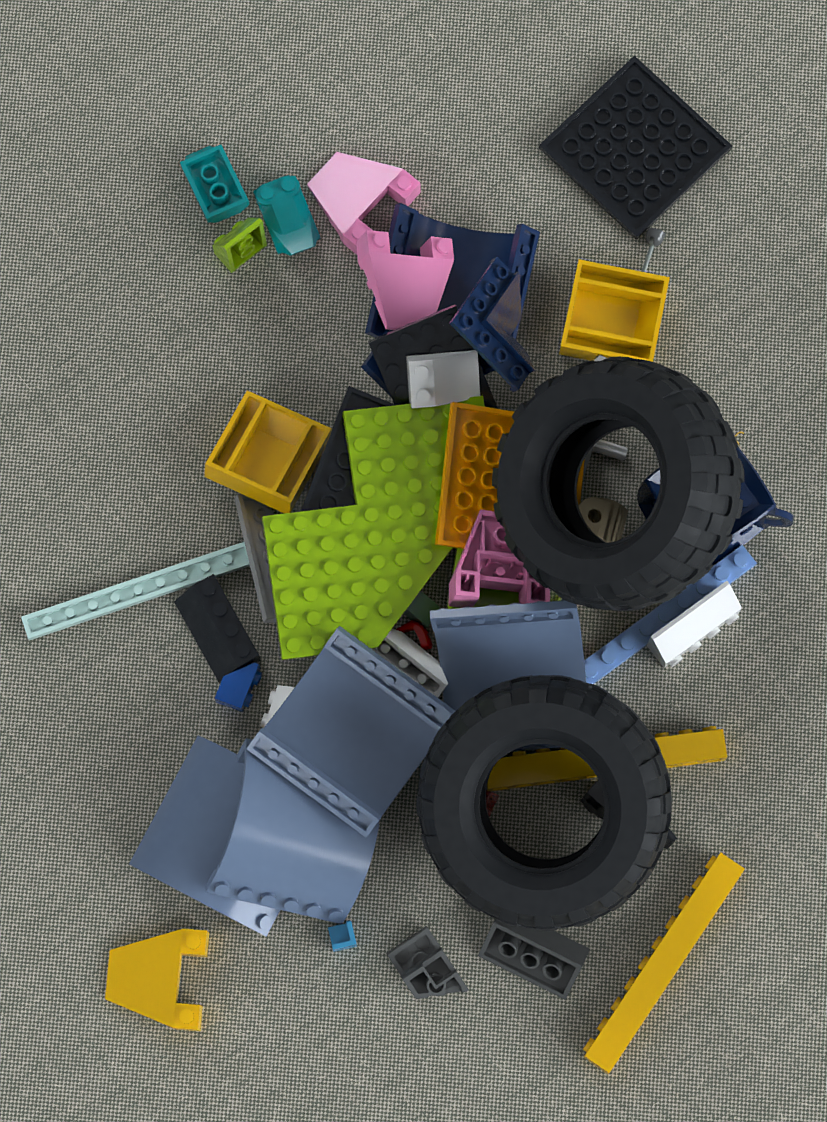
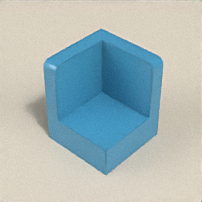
(342, 936)

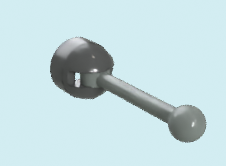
(654, 238)

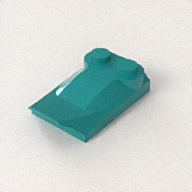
(214, 183)
(287, 215)

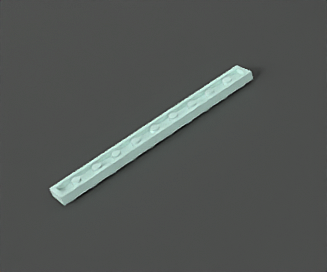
(135, 591)

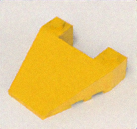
(147, 977)

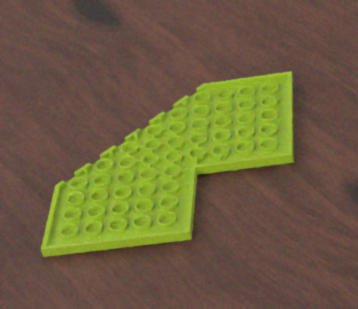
(369, 558)

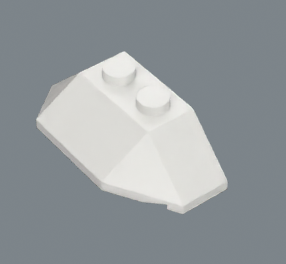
(413, 661)

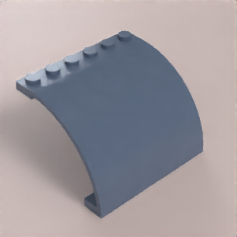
(504, 643)
(351, 731)
(194, 829)
(290, 849)

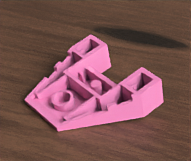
(353, 186)
(404, 284)
(491, 565)

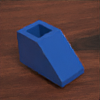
(237, 687)

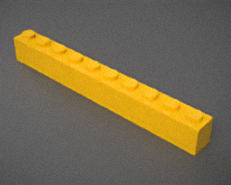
(563, 765)
(663, 963)

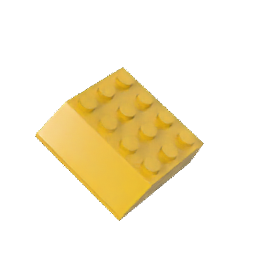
(613, 312)
(267, 452)

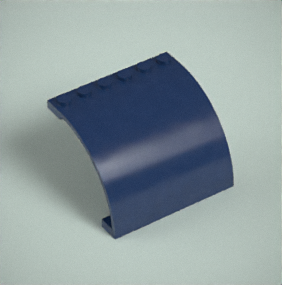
(471, 256)

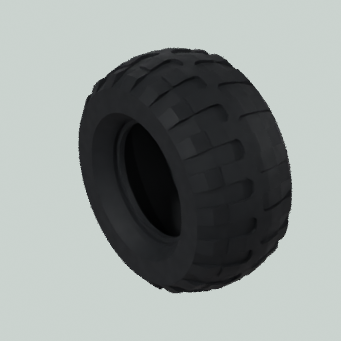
(542, 469)
(527, 888)

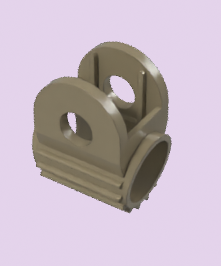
(604, 517)

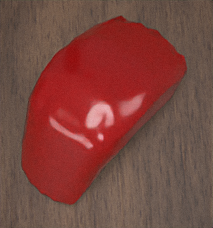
(421, 631)

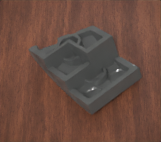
(425, 966)

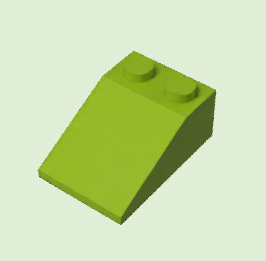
(240, 243)

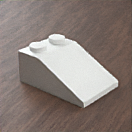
(442, 378)

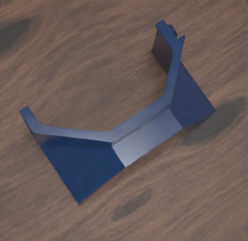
(487, 325)

